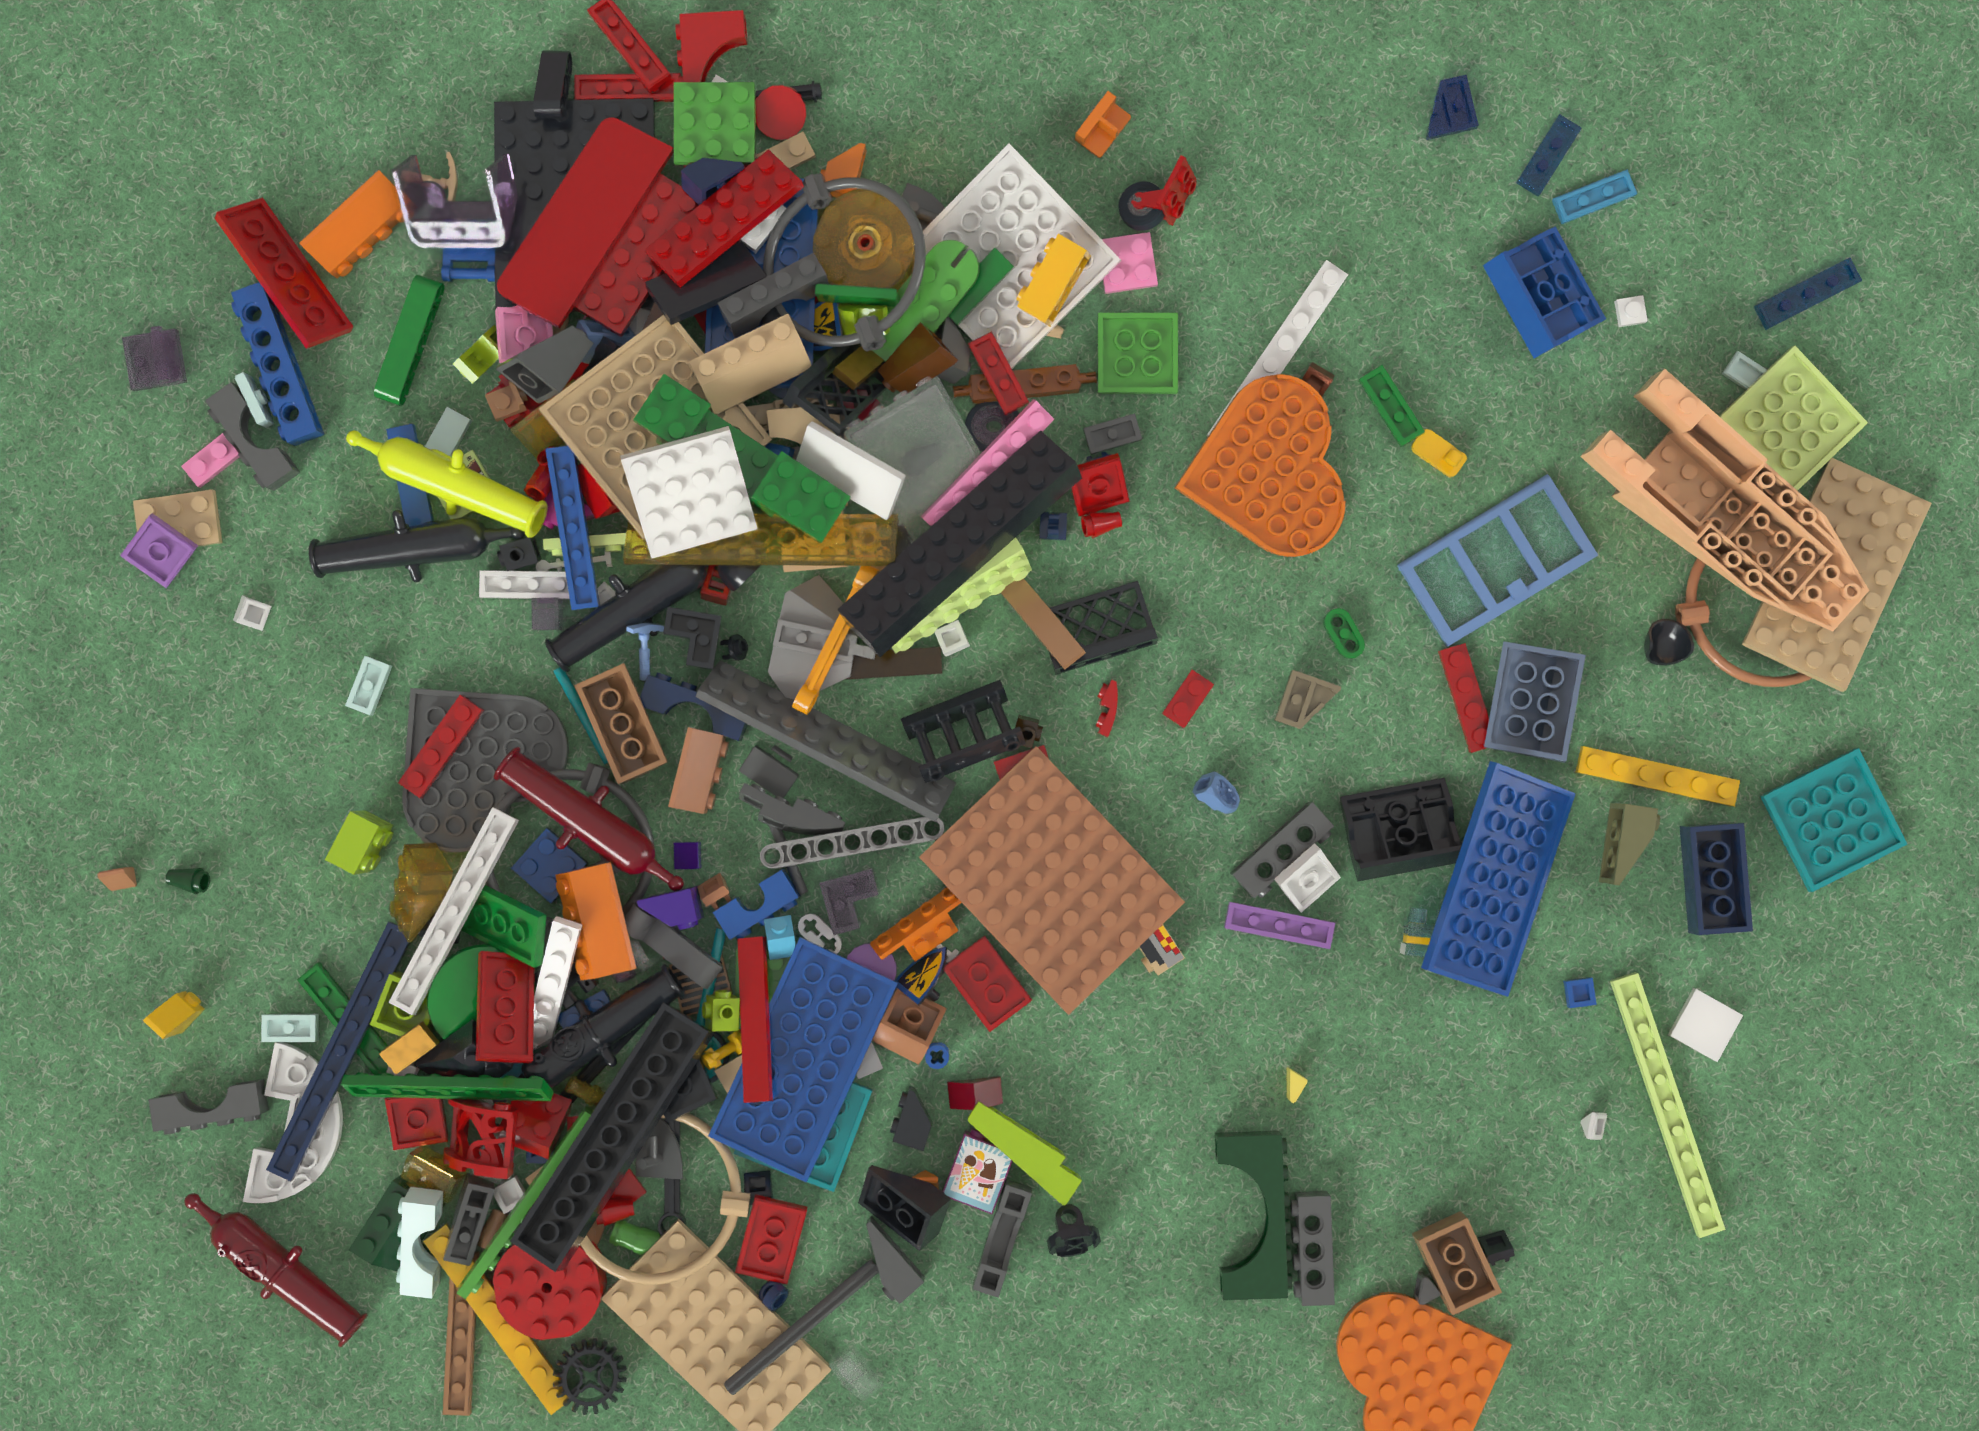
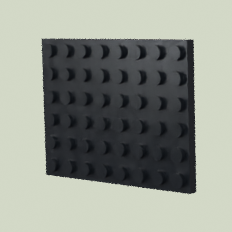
(544, 153)

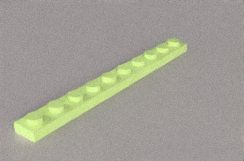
(1667, 1105)

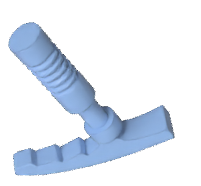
(644, 652)

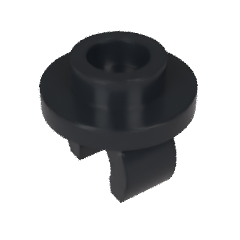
(737, 647)

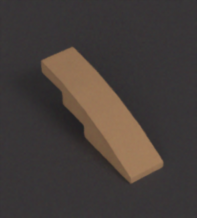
(1043, 622)

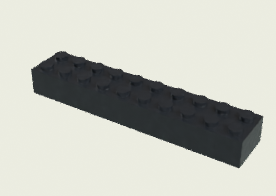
(960, 543)
(612, 1138)

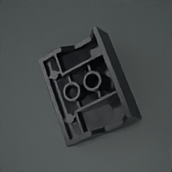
(1400, 829)

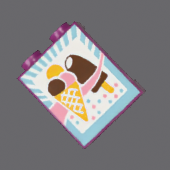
(977, 1172)

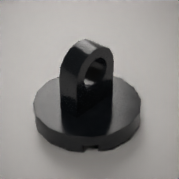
(1072, 1238)

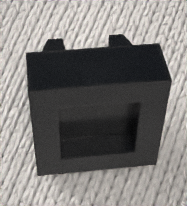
(1496, 1247)

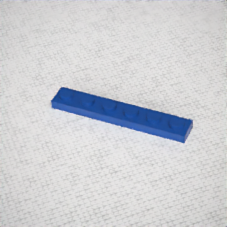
(572, 528)

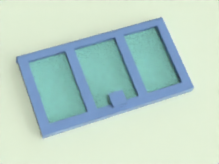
(1497, 560)

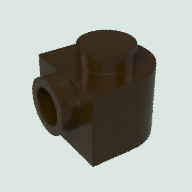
(1030, 729)

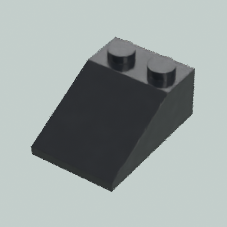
(458, 1056)
(905, 1205)

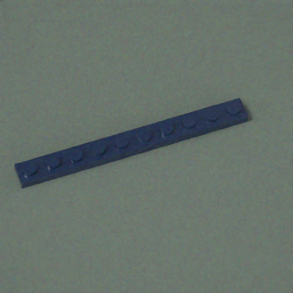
(338, 1054)

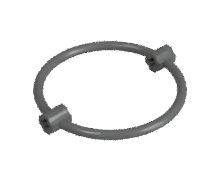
(818, 196)
(592, 779)

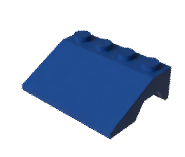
(1544, 292)

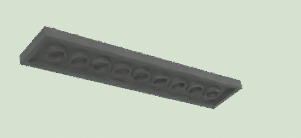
(824, 740)

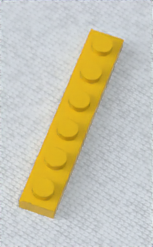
(1657, 776)

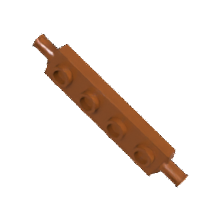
(1034, 382)

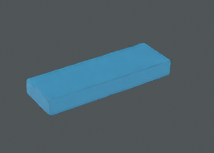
(1594, 196)

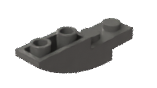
(799, 819)

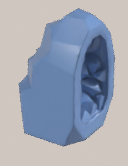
(1217, 793)

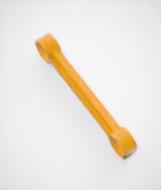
(810, 690)

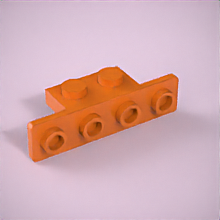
(921, 929)

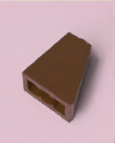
(916, 358)

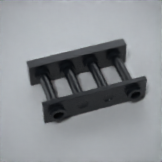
(956, 709)

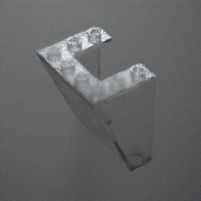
(924, 441)

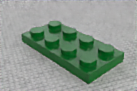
(508, 926)

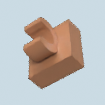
(713, 890)

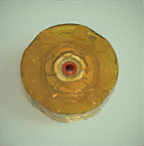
(864, 242)

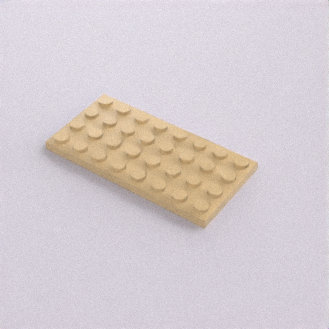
(1877, 531)
(713, 1328)

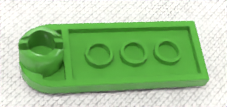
(938, 293)

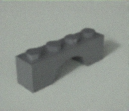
(747, 307)
(271, 466)
(176, 1110)
(1001, 1238)

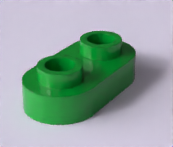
(1345, 632)

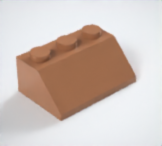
(698, 771)

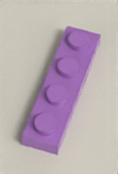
(1279, 925)

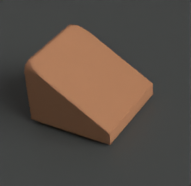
(118, 878)

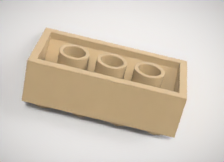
(751, 364)

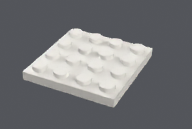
(689, 492)

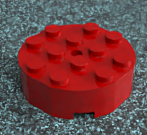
(545, 1301)

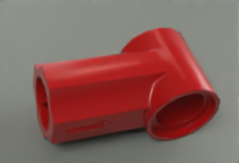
(540, 483)

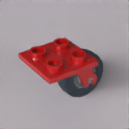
(1146, 205)

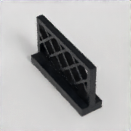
(822, 374)
(1112, 646)

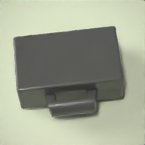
(769, 771)

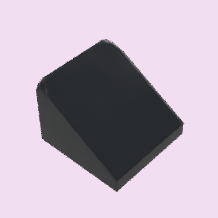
(759, 1184)

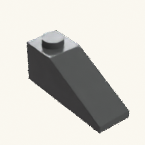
(468, 1219)
(895, 1269)

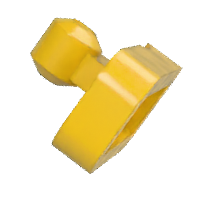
(1439, 453)

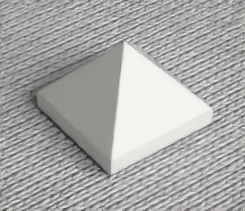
(1594, 1125)

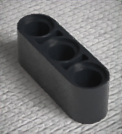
(552, 84)

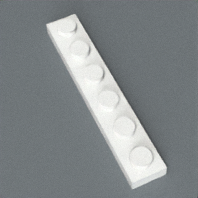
(554, 977)

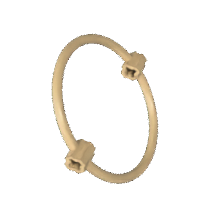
(733, 1204)

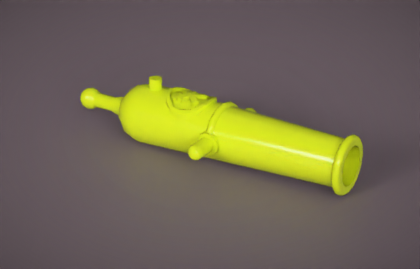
(454, 482)

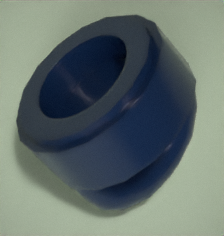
(774, 1297)

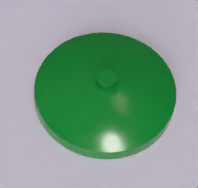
(454, 990)

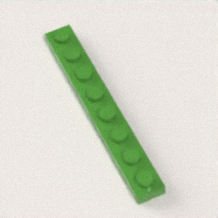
(489, 1257)

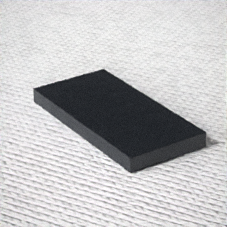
(720, 279)

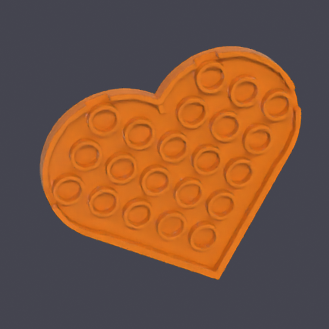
(1268, 469)
(1417, 1364)

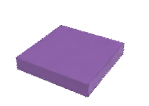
(159, 550)

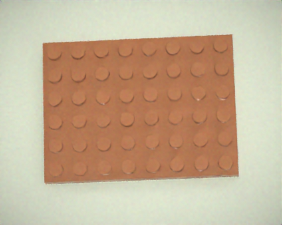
(1052, 880)

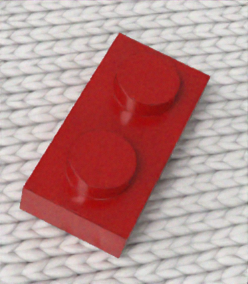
(1187, 699)

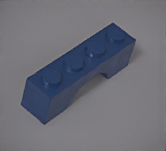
(663, 695)

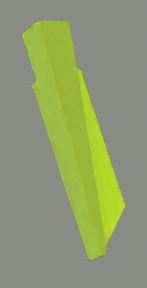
(1027, 1150)

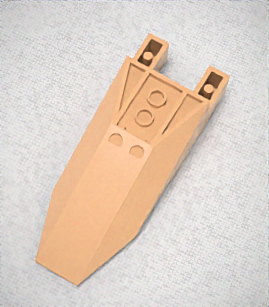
(1730, 508)

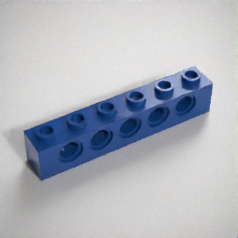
(307, 424)

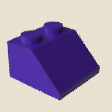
(675, 907)

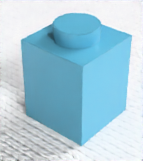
(779, 937)

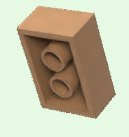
(1456, 1263)

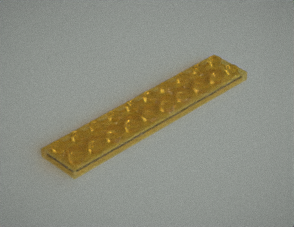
(850, 542)

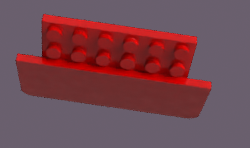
(596, 230)

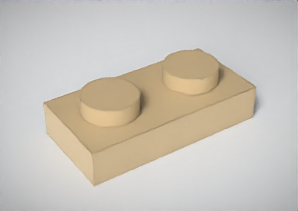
(793, 151)

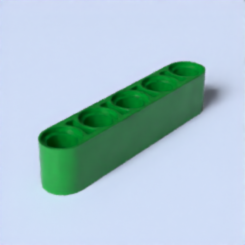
(407, 341)

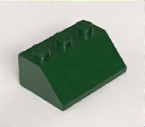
(379, 1237)

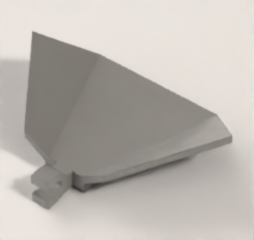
(801, 633)

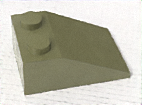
(1626, 837)

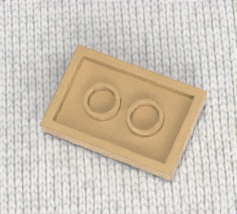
(188, 513)

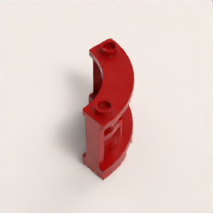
(491, 1162)

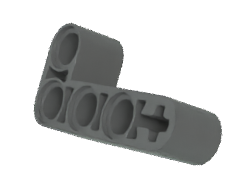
(673, 946)

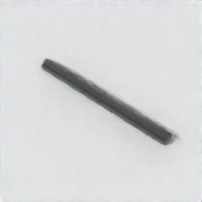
(801, 1327)

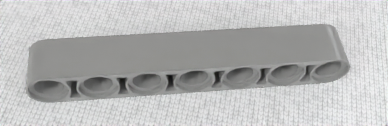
(838, 840)

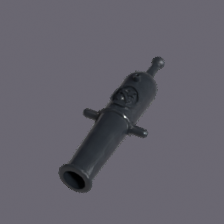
(407, 546)
(629, 606)
(601, 1029)

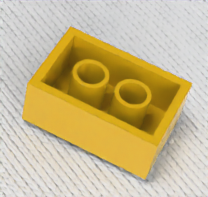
(1053, 279)

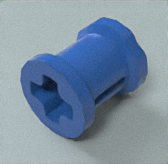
(937, 1064)

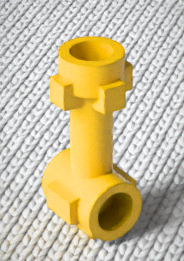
(712, 1058)

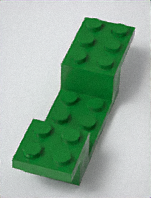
(772, 481)

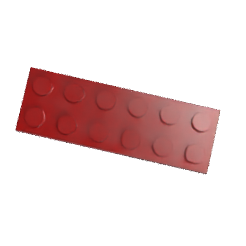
(724, 218)
(284, 272)

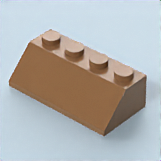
(621, 724)

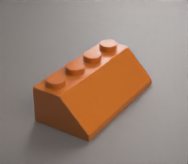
(355, 226)
(593, 900)

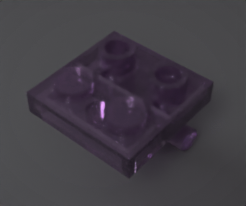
(154, 359)

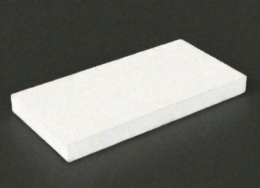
(851, 470)

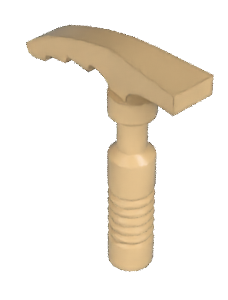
(450, 183)

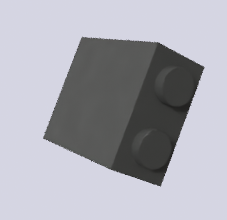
(548, 365)

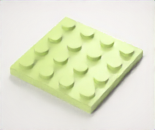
(1794, 418)

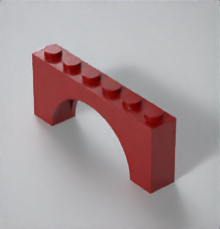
(707, 38)

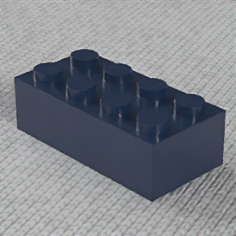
(1716, 878)

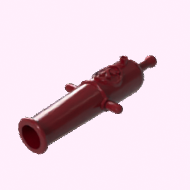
(584, 818)
(280, 1271)

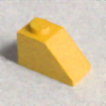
(175, 1014)

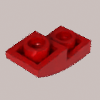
(1109, 699)

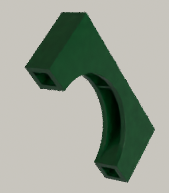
(1265, 1269)

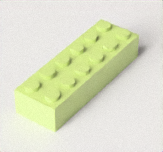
(991, 579)

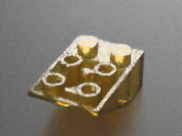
(420, 887)

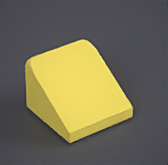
(1295, 1084)

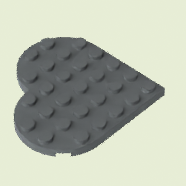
(466, 787)

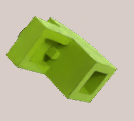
(851, 313)
(479, 356)

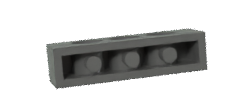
(1307, 816)
(1320, 1290)

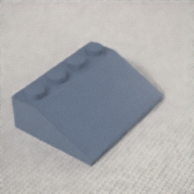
(1534, 701)

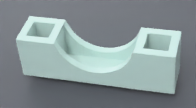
(418, 1270)

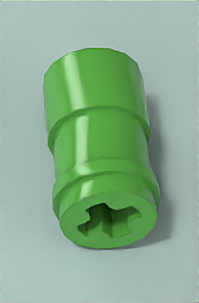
(633, 1237)

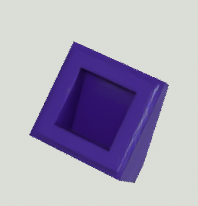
(687, 855)

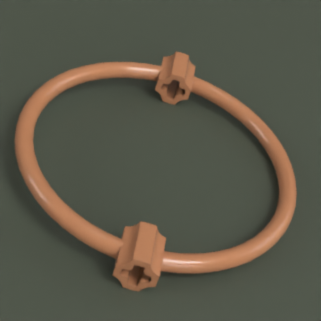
(1695, 613)

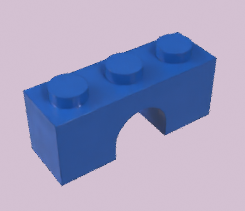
(738, 919)

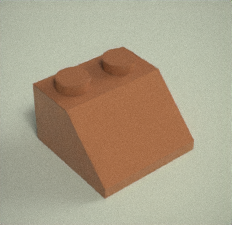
(909, 1027)

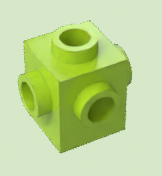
(721, 1011)

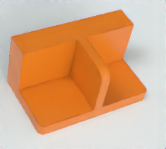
(1102, 126)

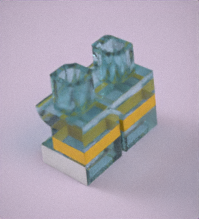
(1417, 933)

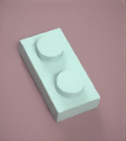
(368, 685)
(290, 1028)

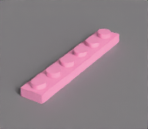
(1011, 439)

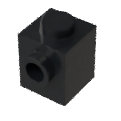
(519, 553)

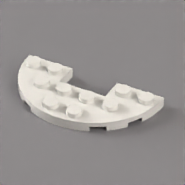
(287, 1080)

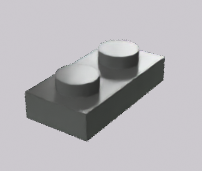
(1112, 434)

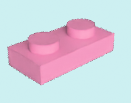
(211, 460)

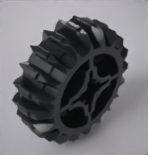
(607, 1392)

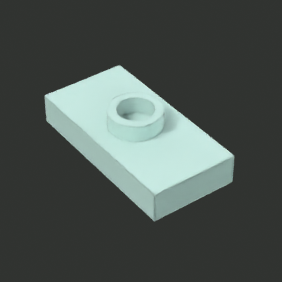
(255, 399)

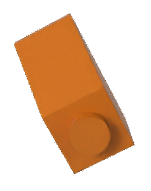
(845, 165)

